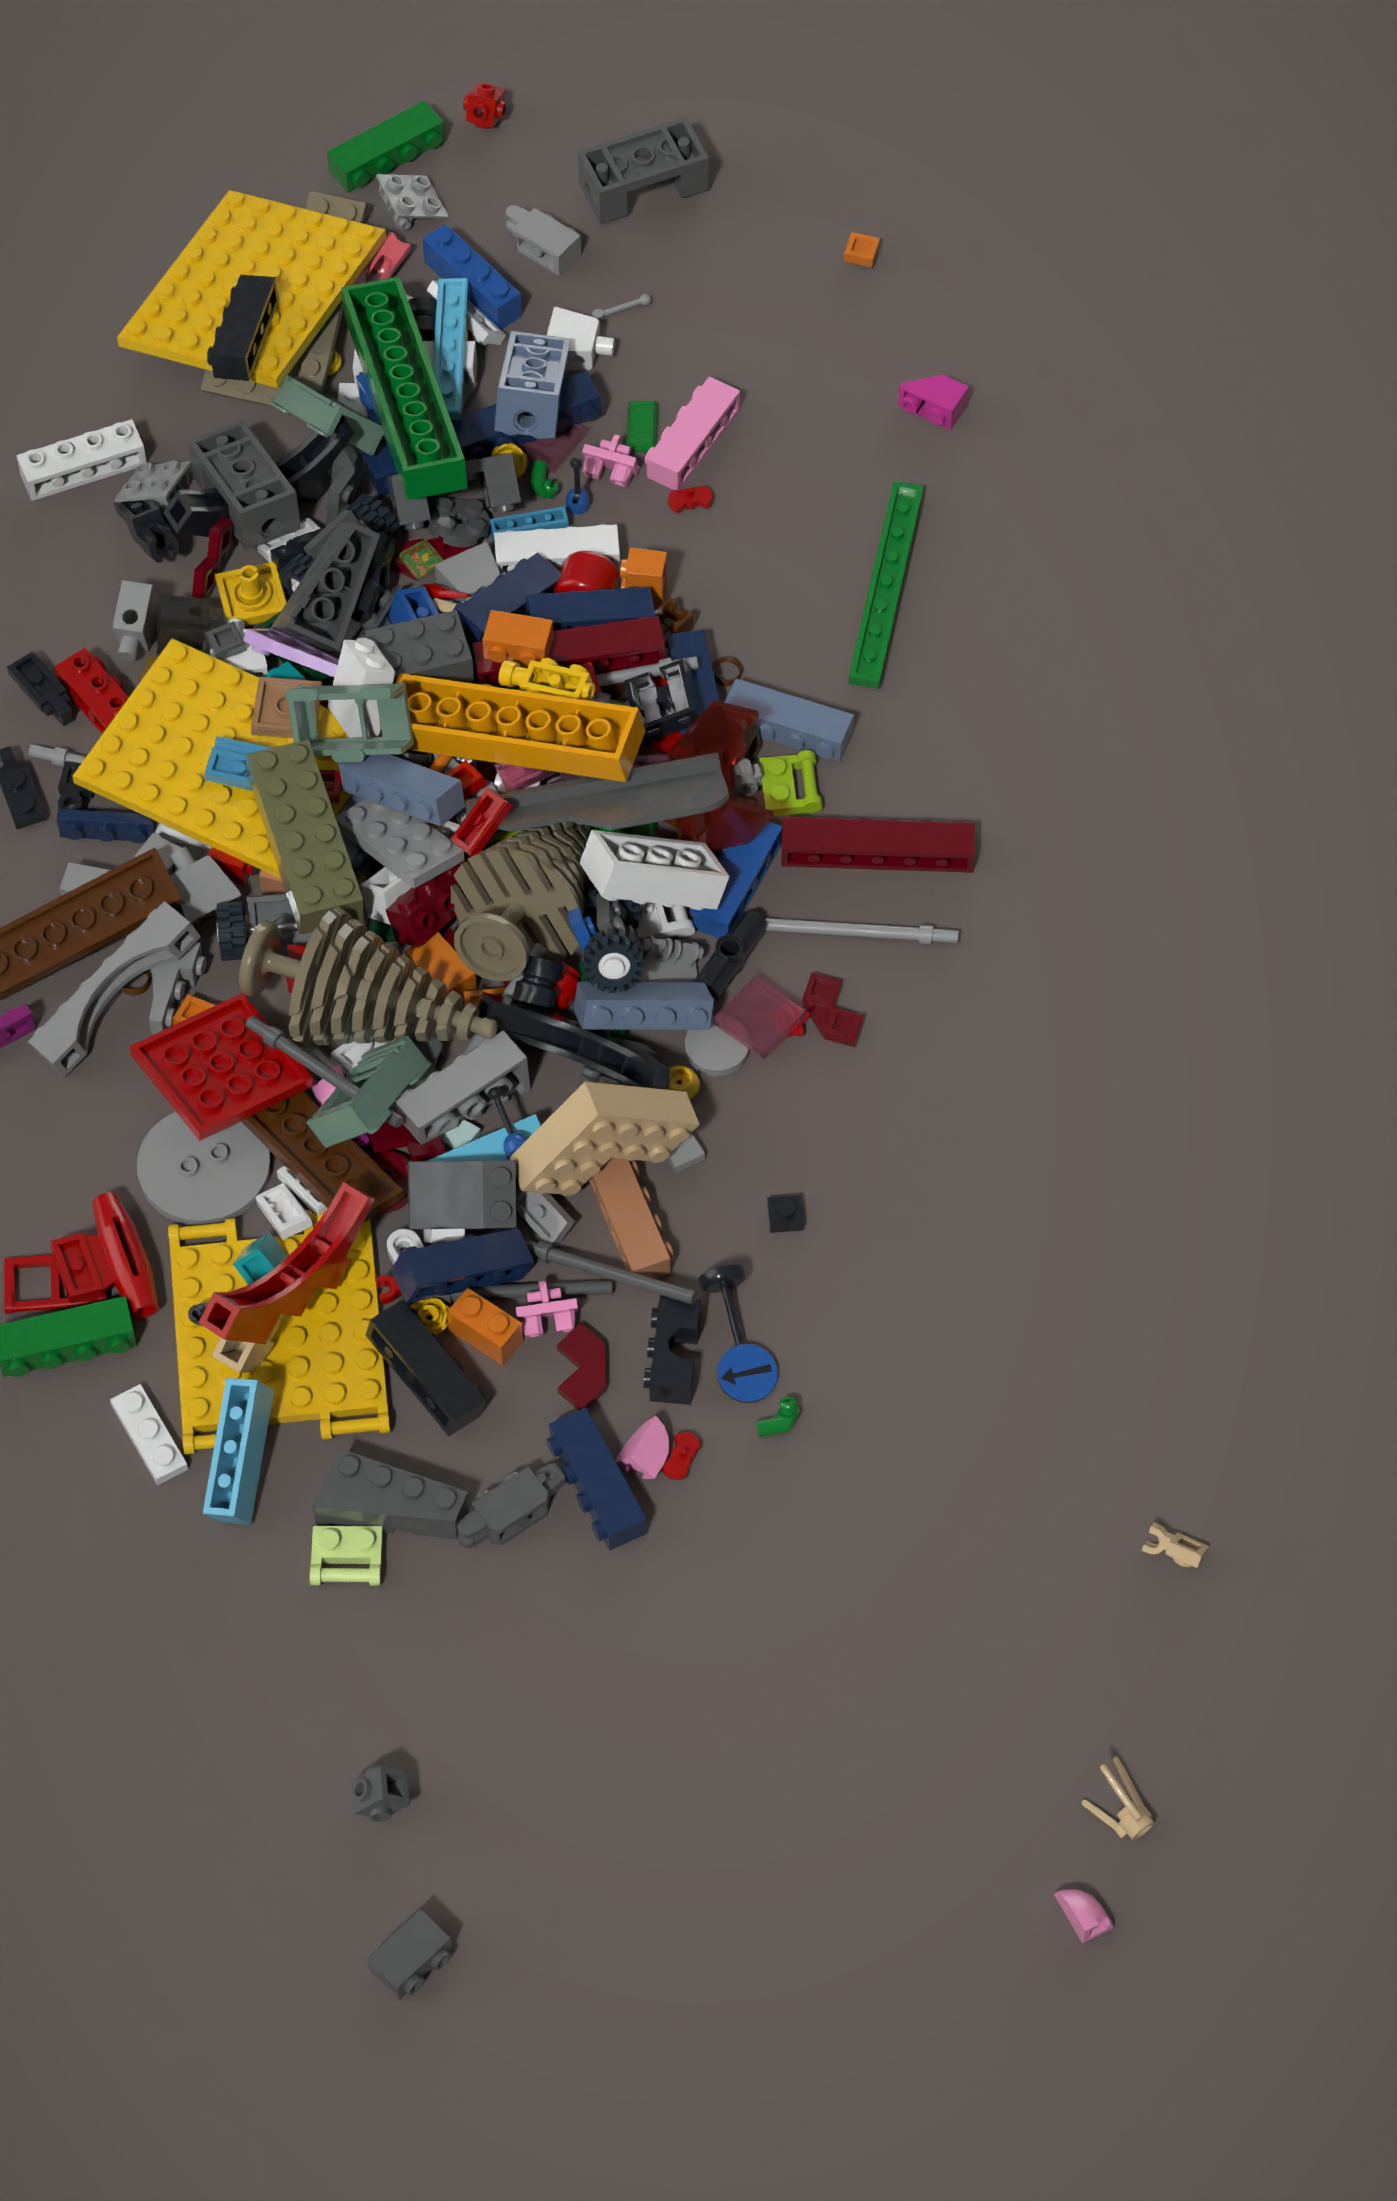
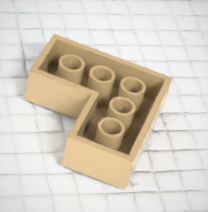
(600, 1125)

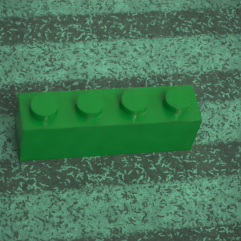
(386, 146)
(65, 1337)

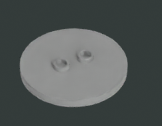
(204, 1178)

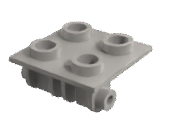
(410, 198)
(155, 483)
(669, 960)

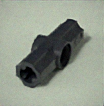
(376, 578)
(737, 941)

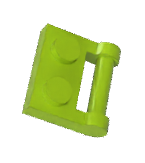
(779, 786)

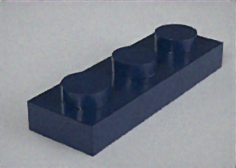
(104, 825)

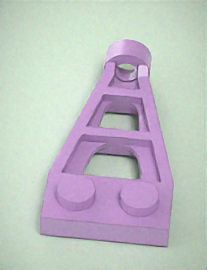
(271, 641)

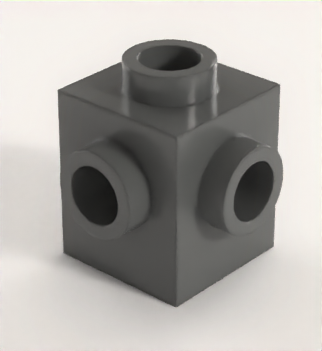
(380, 1793)

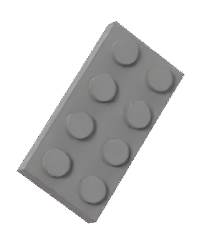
(399, 841)

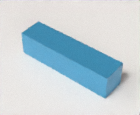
(542, 519)

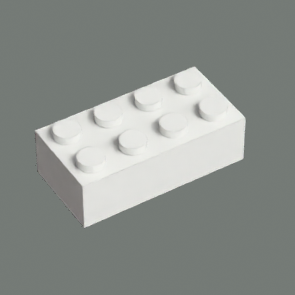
(654, 870)

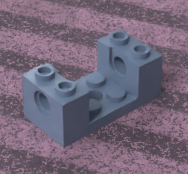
(531, 384)

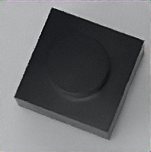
(785, 1213)

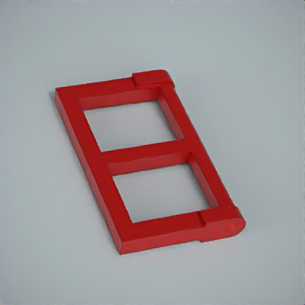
(55, 1302)

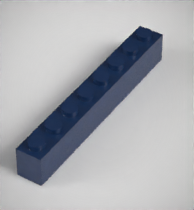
(476, 432)

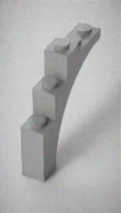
(168, 978)

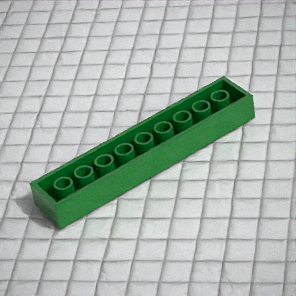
(404, 389)

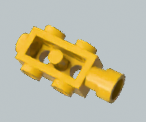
(548, 679)

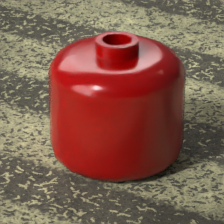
(586, 573)

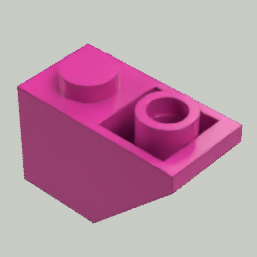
(935, 399)

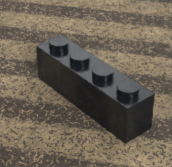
(243, 327)
(426, 1367)

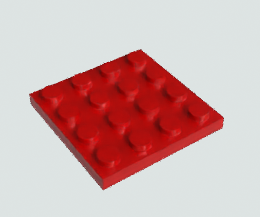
(218, 1068)

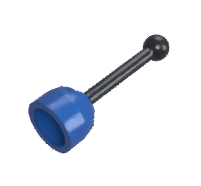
(577, 494)
(514, 1139)

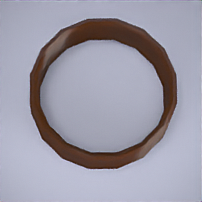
(726, 659)
(140, 990)

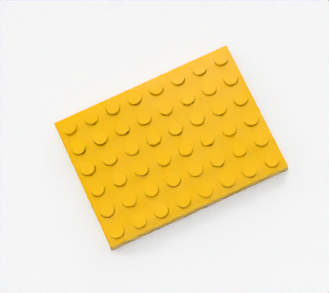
(258, 237)
(161, 744)

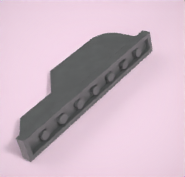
(648, 796)

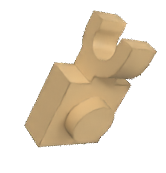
(1183, 1549)

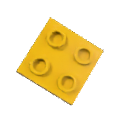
(251, 593)

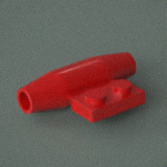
(111, 1258)

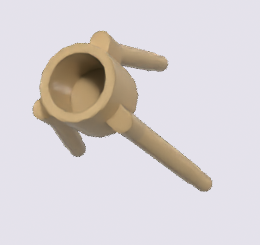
(1134, 1817)

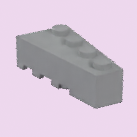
(464, 1088)

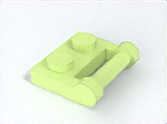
(346, 1546)

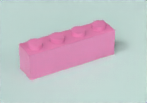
(692, 433)

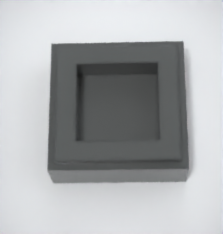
(225, 641)

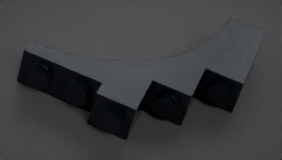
(304, 468)
(546, 1029)

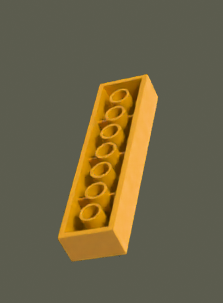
(523, 728)

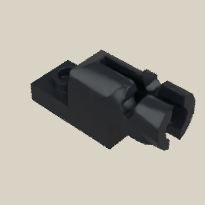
(148, 527)

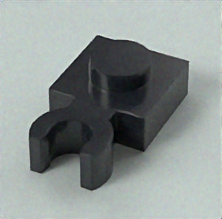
(69, 791)

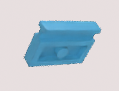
(229, 762)

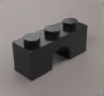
(671, 1376)

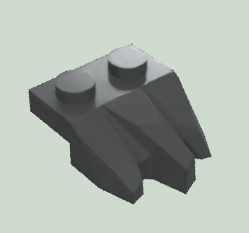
(345, 481)

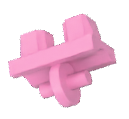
(612, 456)
(531, 1315)

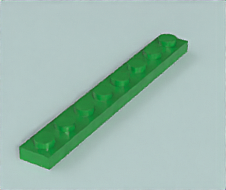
(885, 585)

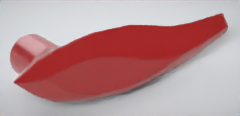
(440, 592)

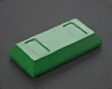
(642, 425)

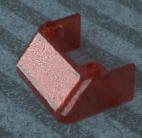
(720, 732)

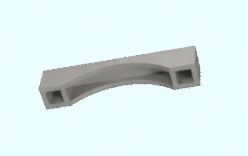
(157, 941)

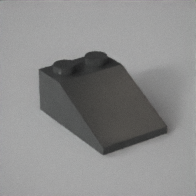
(462, 1194)

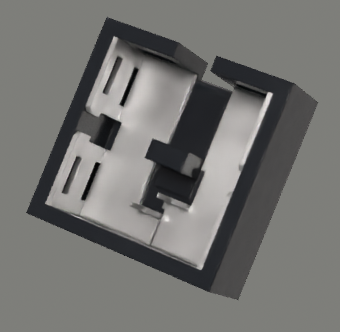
(666, 707)

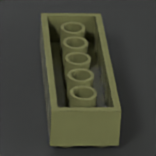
(303, 834)

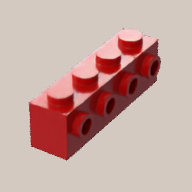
(91, 688)

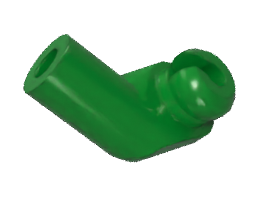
(539, 483)
(783, 1420)

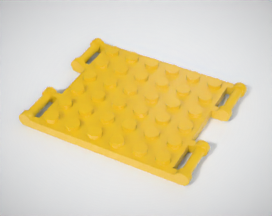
(318, 1360)

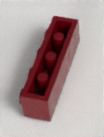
(426, 908)

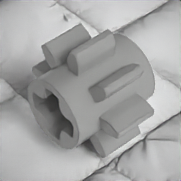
(747, 777)

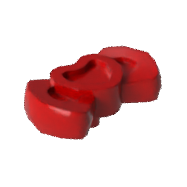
(690, 498)
(681, 1456)

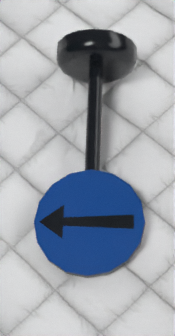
(746, 1370)

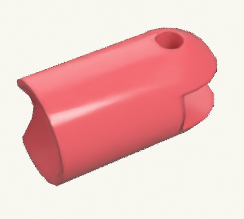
(389, 256)

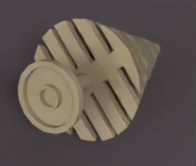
(520, 899)
(357, 988)

